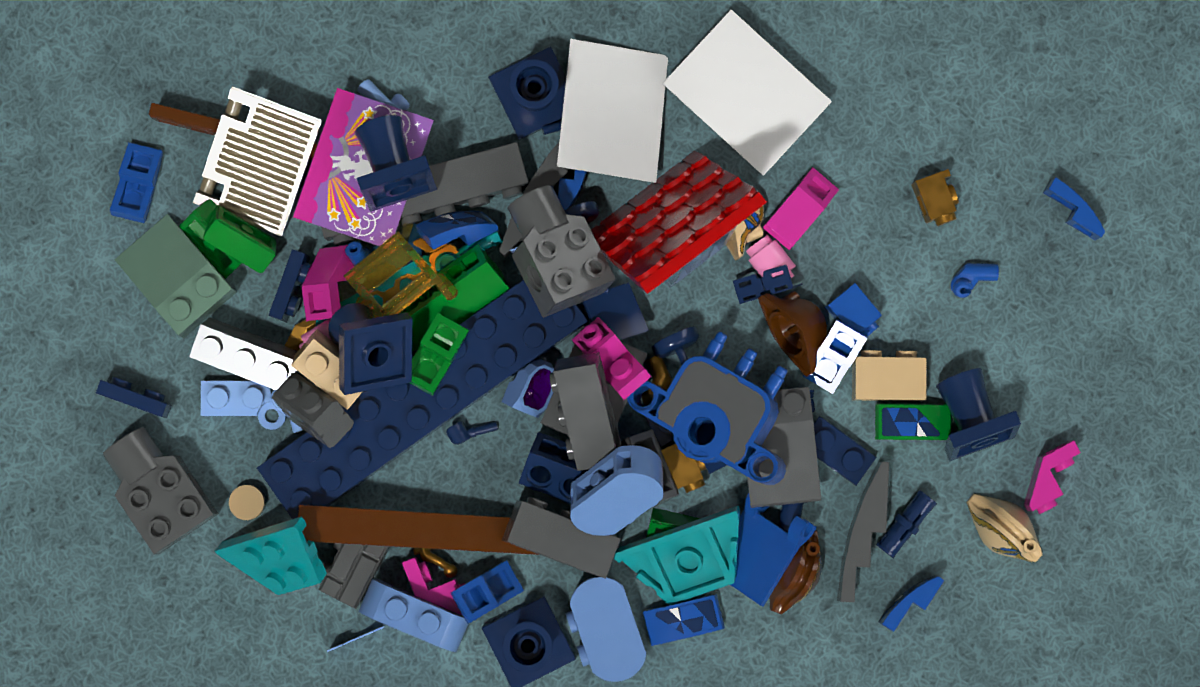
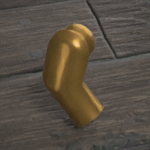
(660, 377)

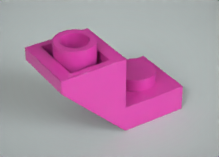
(801, 208)
(321, 285)
(619, 365)
(1043, 486)
(420, 575)

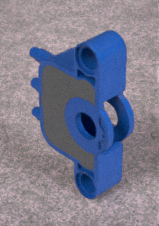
(735, 405)

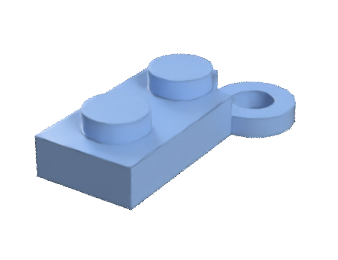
(238, 399)

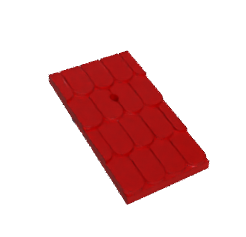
(676, 222)

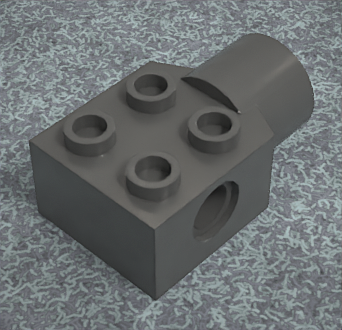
(557, 253)
(157, 491)

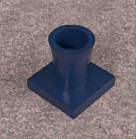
(526, 110)
(394, 174)
(371, 349)
(973, 415)
(531, 622)

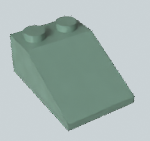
(175, 276)

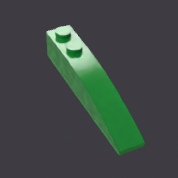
(477, 284)

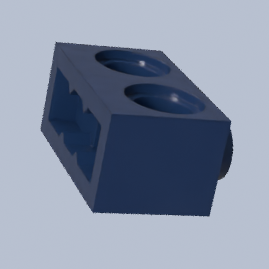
(550, 468)

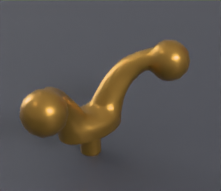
(449, 569)

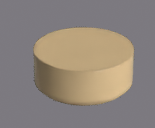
(247, 502)

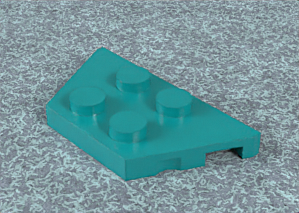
(276, 557)
(688, 557)

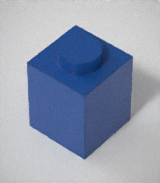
(855, 310)

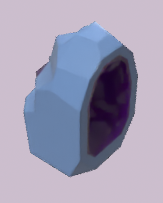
(530, 389)

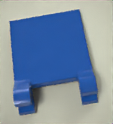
(765, 551)

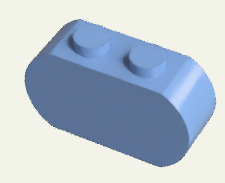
(616, 490)
(413, 615)
(606, 629)

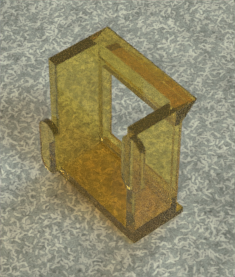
(386, 262)

